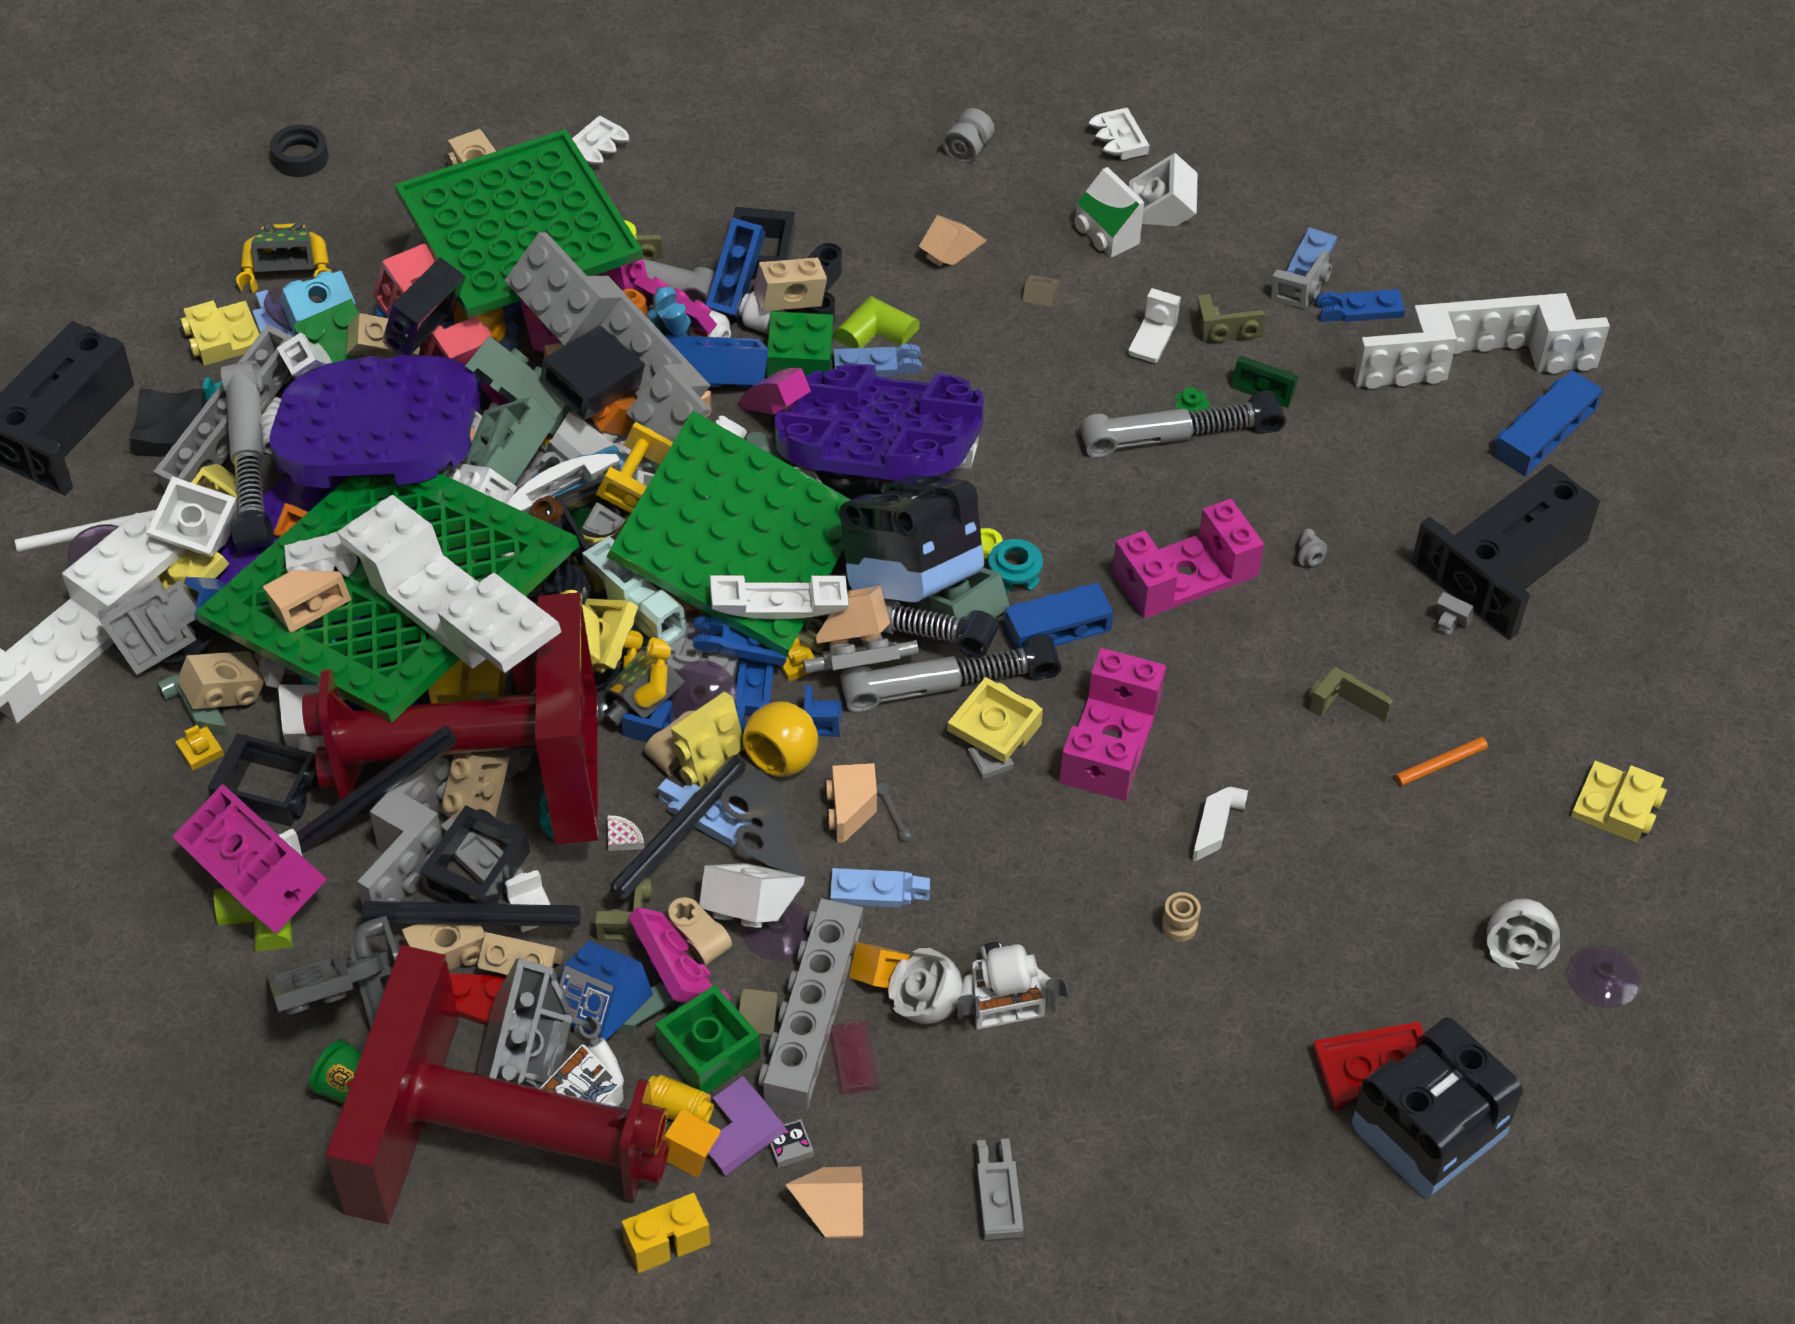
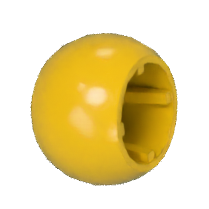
(780, 738)

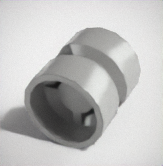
(968, 135)

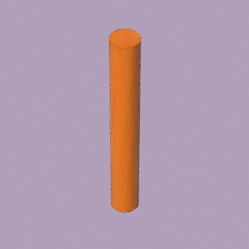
(1441, 761)

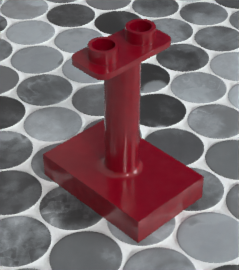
(555, 719)
(406, 1085)

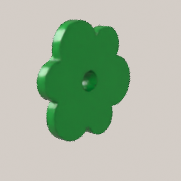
(1192, 400)

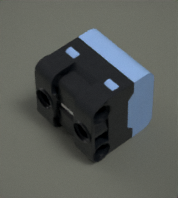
(913, 537)
(1437, 1107)

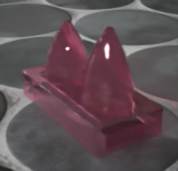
(855, 1057)

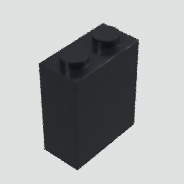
(592, 372)

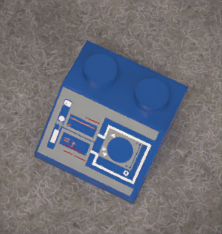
(603, 986)

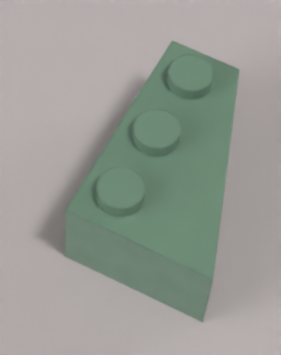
(514, 379)
(510, 437)

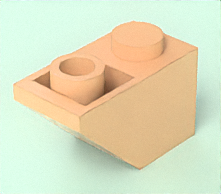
(863, 618)
(854, 798)

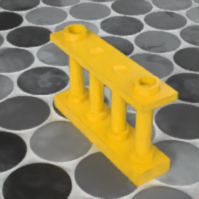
(619, 486)

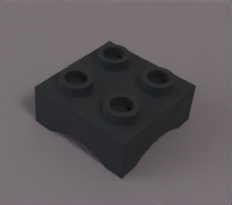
(163, 419)

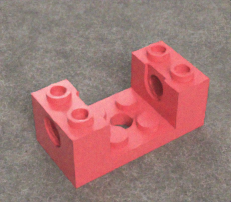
(396, 276)

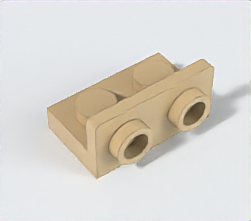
(475, 782)
(500, 953)

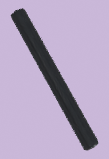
(376, 787)
(677, 828)
(473, 913)

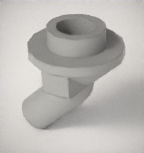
(1311, 549)

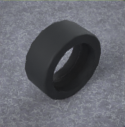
(302, 165)

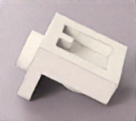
(526, 889)

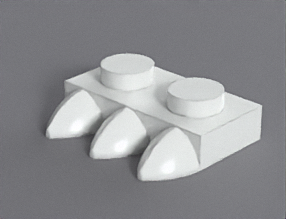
(1120, 133)
(599, 139)
(320, 555)

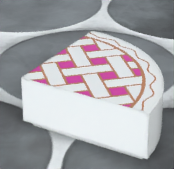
(623, 834)

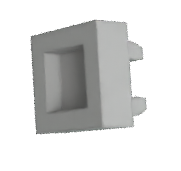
(558, 451)
(1453, 612)

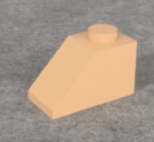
(949, 241)
(305, 596)

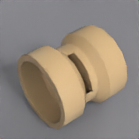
(1181, 916)

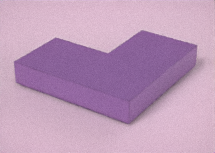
(750, 1129)

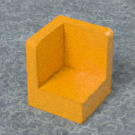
(875, 964)
(690, 1142)

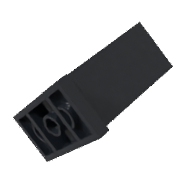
(60, 402)
(1508, 547)

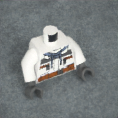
(998, 1010)
(589, 1071)

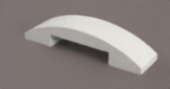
(561, 477)
(778, 600)

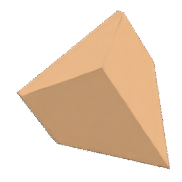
(832, 1200)

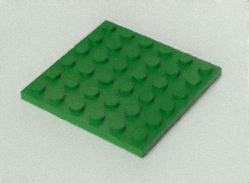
(495, 205)
(730, 513)

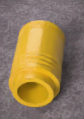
(678, 1096)

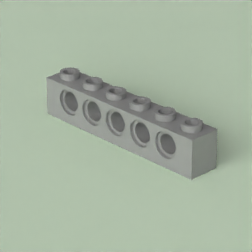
(207, 436)
(796, 1084)

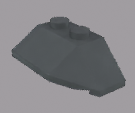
(526, 1026)

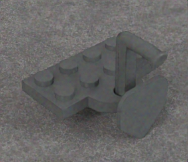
(334, 976)

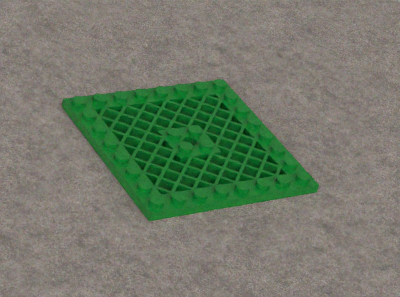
(390, 689)

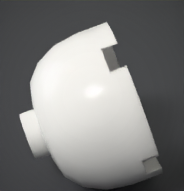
(1524, 929)
(925, 987)

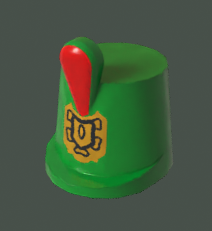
(335, 1070)

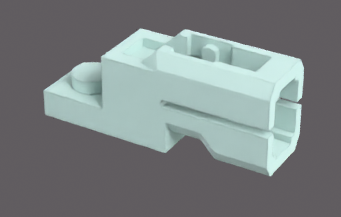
(623, 584)

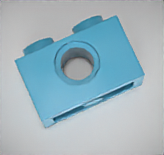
(326, 285)

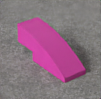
(776, 391)

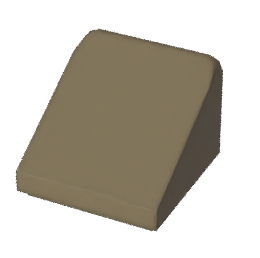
(1040, 290)
(760, 1010)

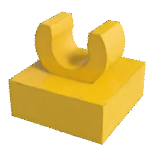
(793, 666)
(199, 747)

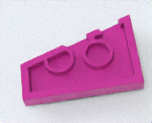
(697, 311)
(666, 947)

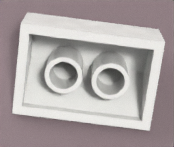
(588, 439)

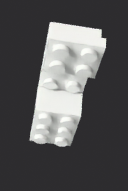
(1447, 329)
(464, 615)
(73, 632)

